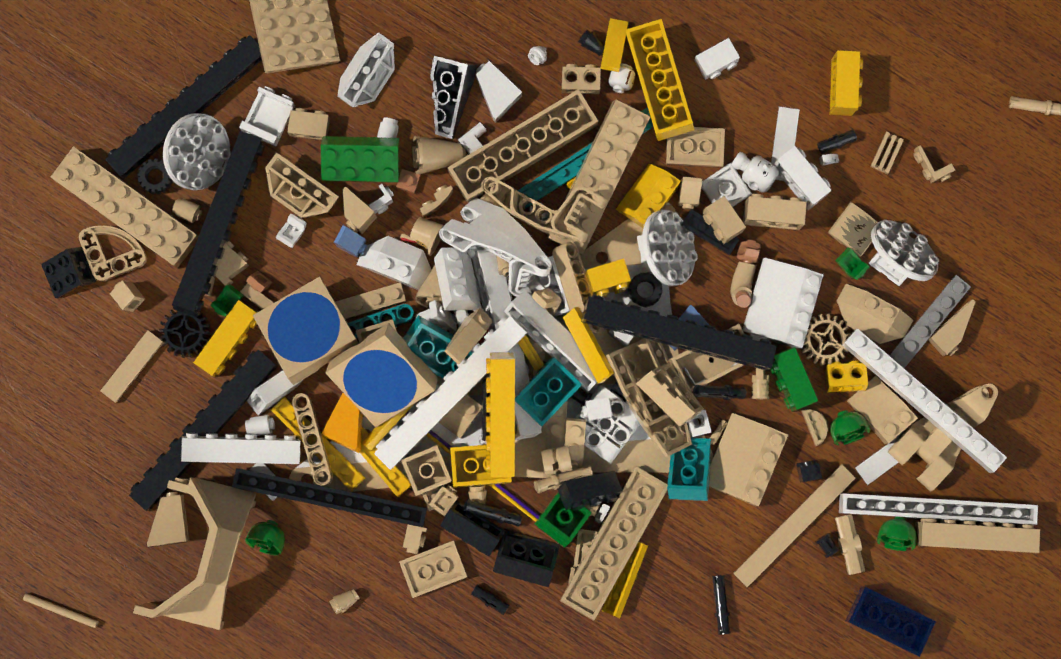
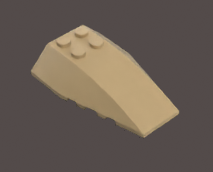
(629, 367)

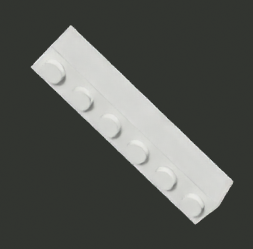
(551, 337)
(240, 449)

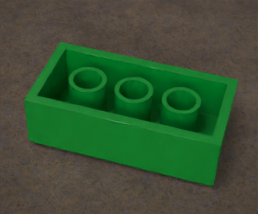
(360, 159)

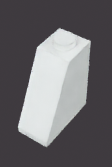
(497, 90)
(271, 392)

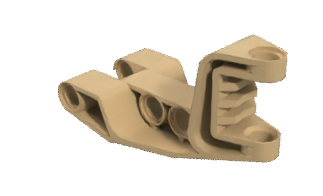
(515, 203)
(933, 445)

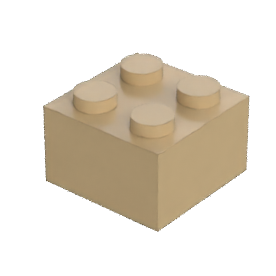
(426, 470)

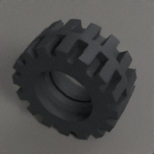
(143, 177)
(636, 298)

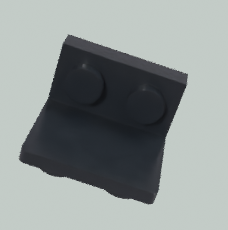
(68, 271)

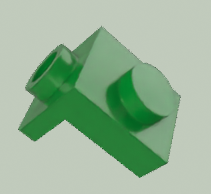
(852, 264)
(226, 300)

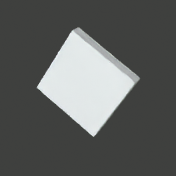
(726, 183)

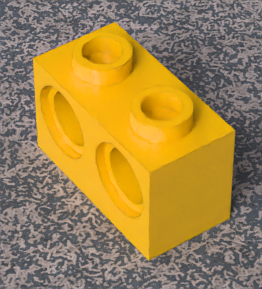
(847, 382)

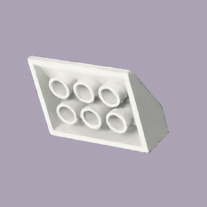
(782, 303)

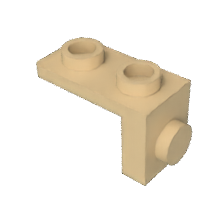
(928, 172)
(547, 300)

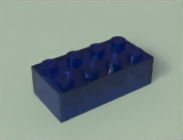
(890, 621)

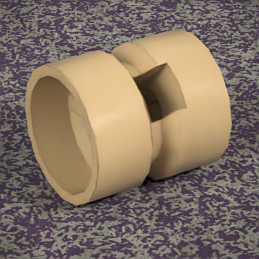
(556, 460)

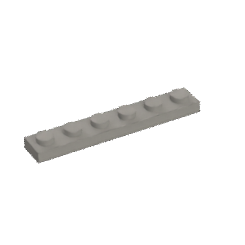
(929, 321)

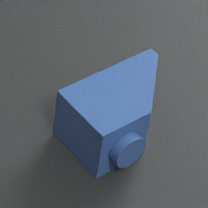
(350, 242)

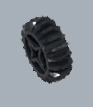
(184, 340)

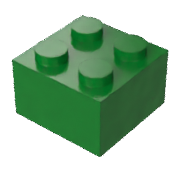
(561, 523)

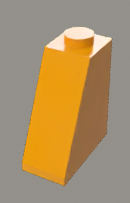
(345, 425)

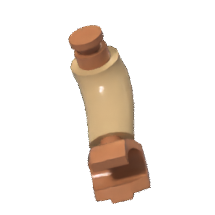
(743, 277)

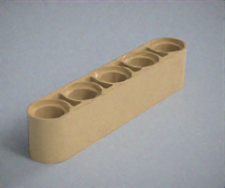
(573, 277)
(305, 432)

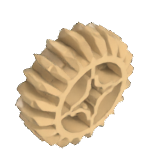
(832, 342)

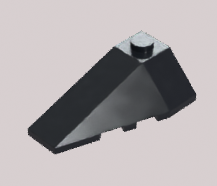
(451, 90)

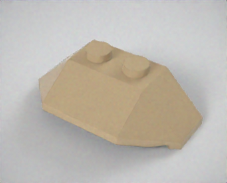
(297, 189)
(872, 315)

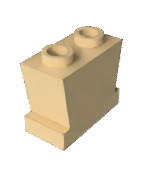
(230, 264)

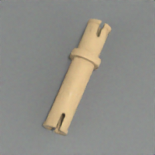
(1046, 107)
(555, 481)

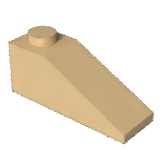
(952, 332)
(468, 335)

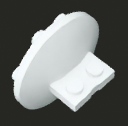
(196, 151)
(667, 248)
(900, 255)

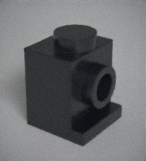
(808, 471)

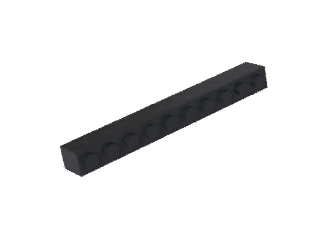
(191, 100)
(218, 224)
(678, 333)
(211, 420)
(329, 497)

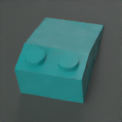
(547, 391)
(690, 471)

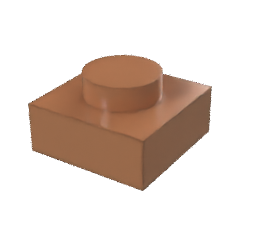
(408, 181)
(259, 282)

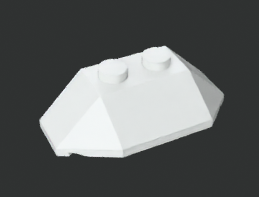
(367, 72)
(396, 261)

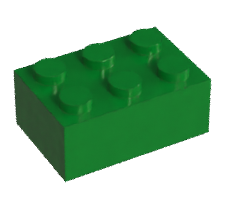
(793, 380)

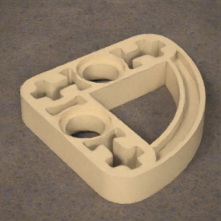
(102, 262)

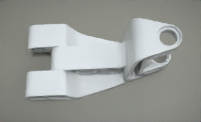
(504, 237)

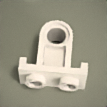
(440, 317)

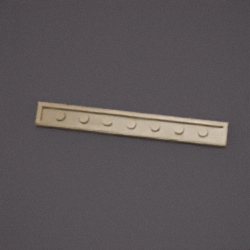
(794, 525)

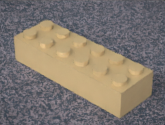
(982, 537)

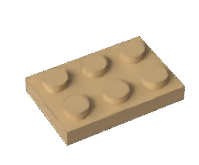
(697, 148)
(433, 569)

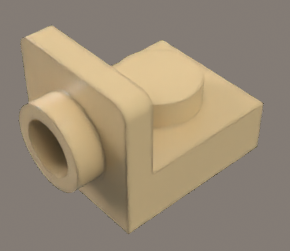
(444, 499)

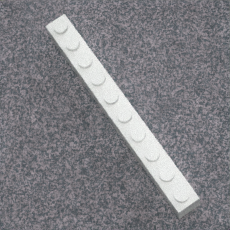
(495, 300)
(447, 395)
(924, 401)
(938, 509)

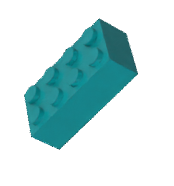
(429, 344)

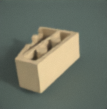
(670, 394)

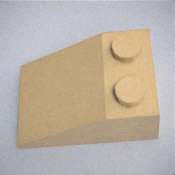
(882, 410)

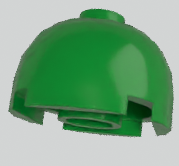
(848, 427)
(897, 534)
(267, 537)

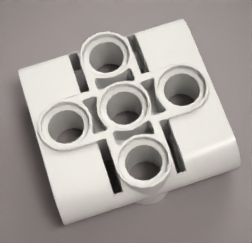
(605, 448)

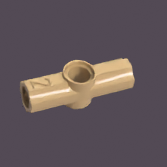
(850, 544)

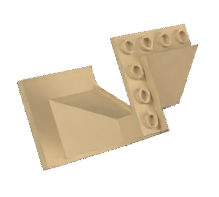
(226, 514)

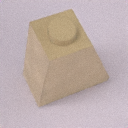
(169, 522)

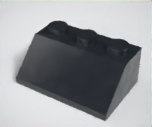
(526, 558)

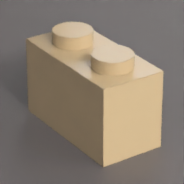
(308, 125)
(723, 220)

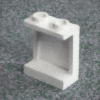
(268, 115)

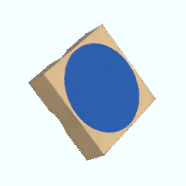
(305, 330)
(382, 375)

